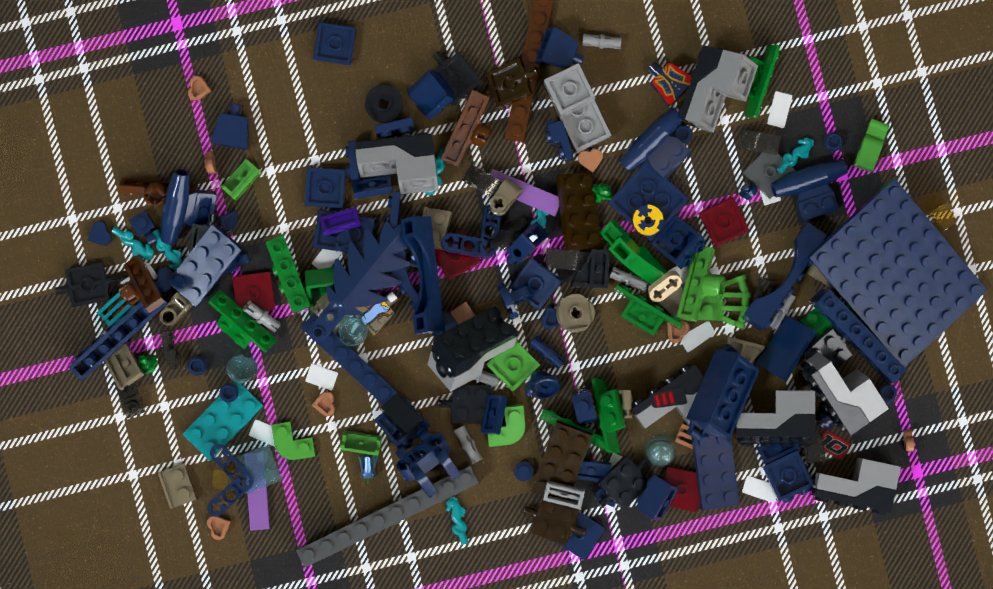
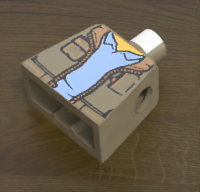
(378, 315)

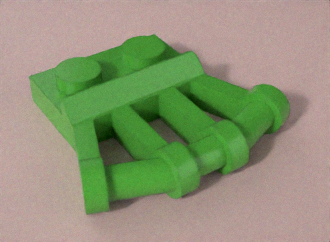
(712, 307)

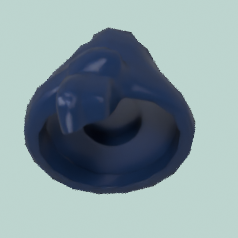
(542, 385)

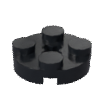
(394, 108)

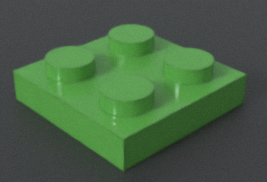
(513, 366)

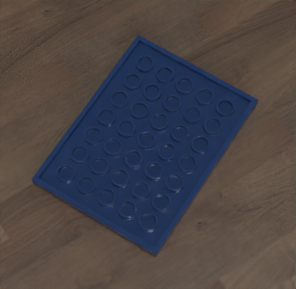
(897, 272)

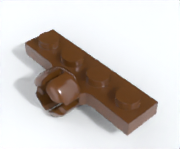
(467, 129)
(152, 190)
(140, 285)

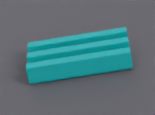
(105, 317)

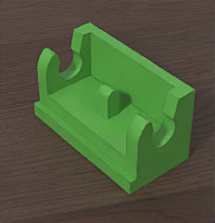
(241, 180)
(361, 443)

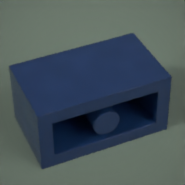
(657, 497)

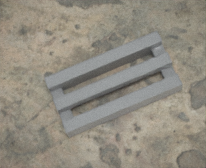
(564, 494)

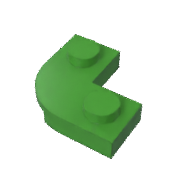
(512, 430)
(287, 446)

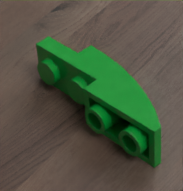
(630, 254)

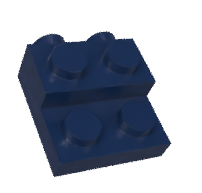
(557, 136)
(678, 242)
(394, 435)
(788, 477)

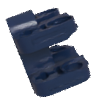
(425, 457)

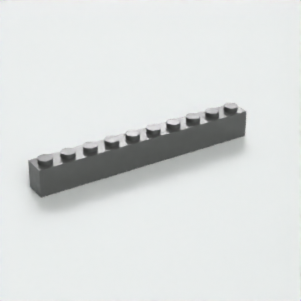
(385, 517)

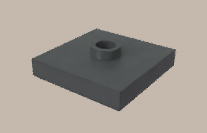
(764, 172)

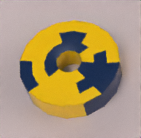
(648, 211)

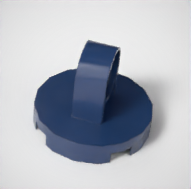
(513, 298)

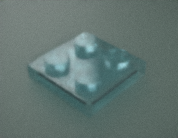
(261, 466)

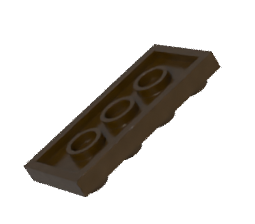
(578, 211)
(562, 457)

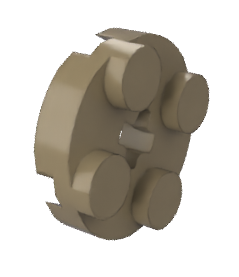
(581, 304)

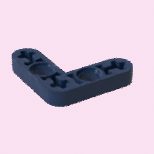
(478, 243)
(235, 484)

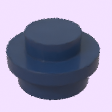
(683, 133)
(833, 142)
(748, 190)
(197, 366)
(229, 392)
(887, 392)
(825, 421)
(523, 471)

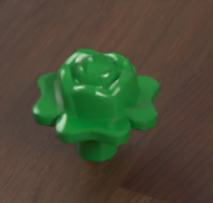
(602, 191)
(148, 363)

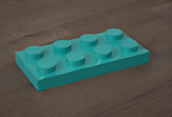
(222, 421)

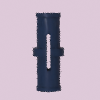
(547, 352)

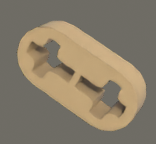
(664, 286)

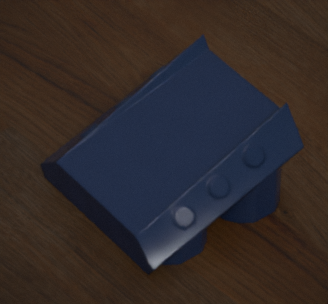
(431, 93)

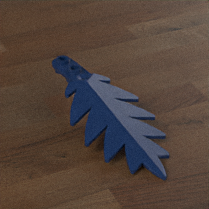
(364, 276)

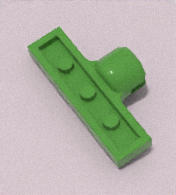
(699, 285)

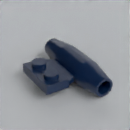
(658, 146)
(811, 186)
(183, 206)

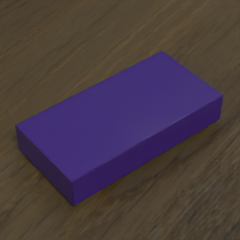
(340, 221)

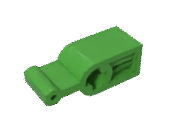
(871, 146)

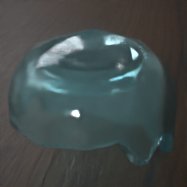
(353, 331)
(241, 368)
(660, 450)

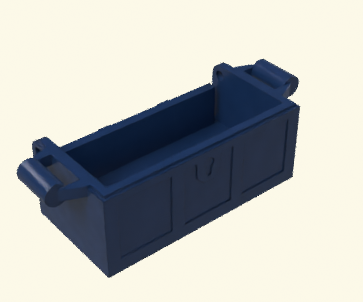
(721, 394)

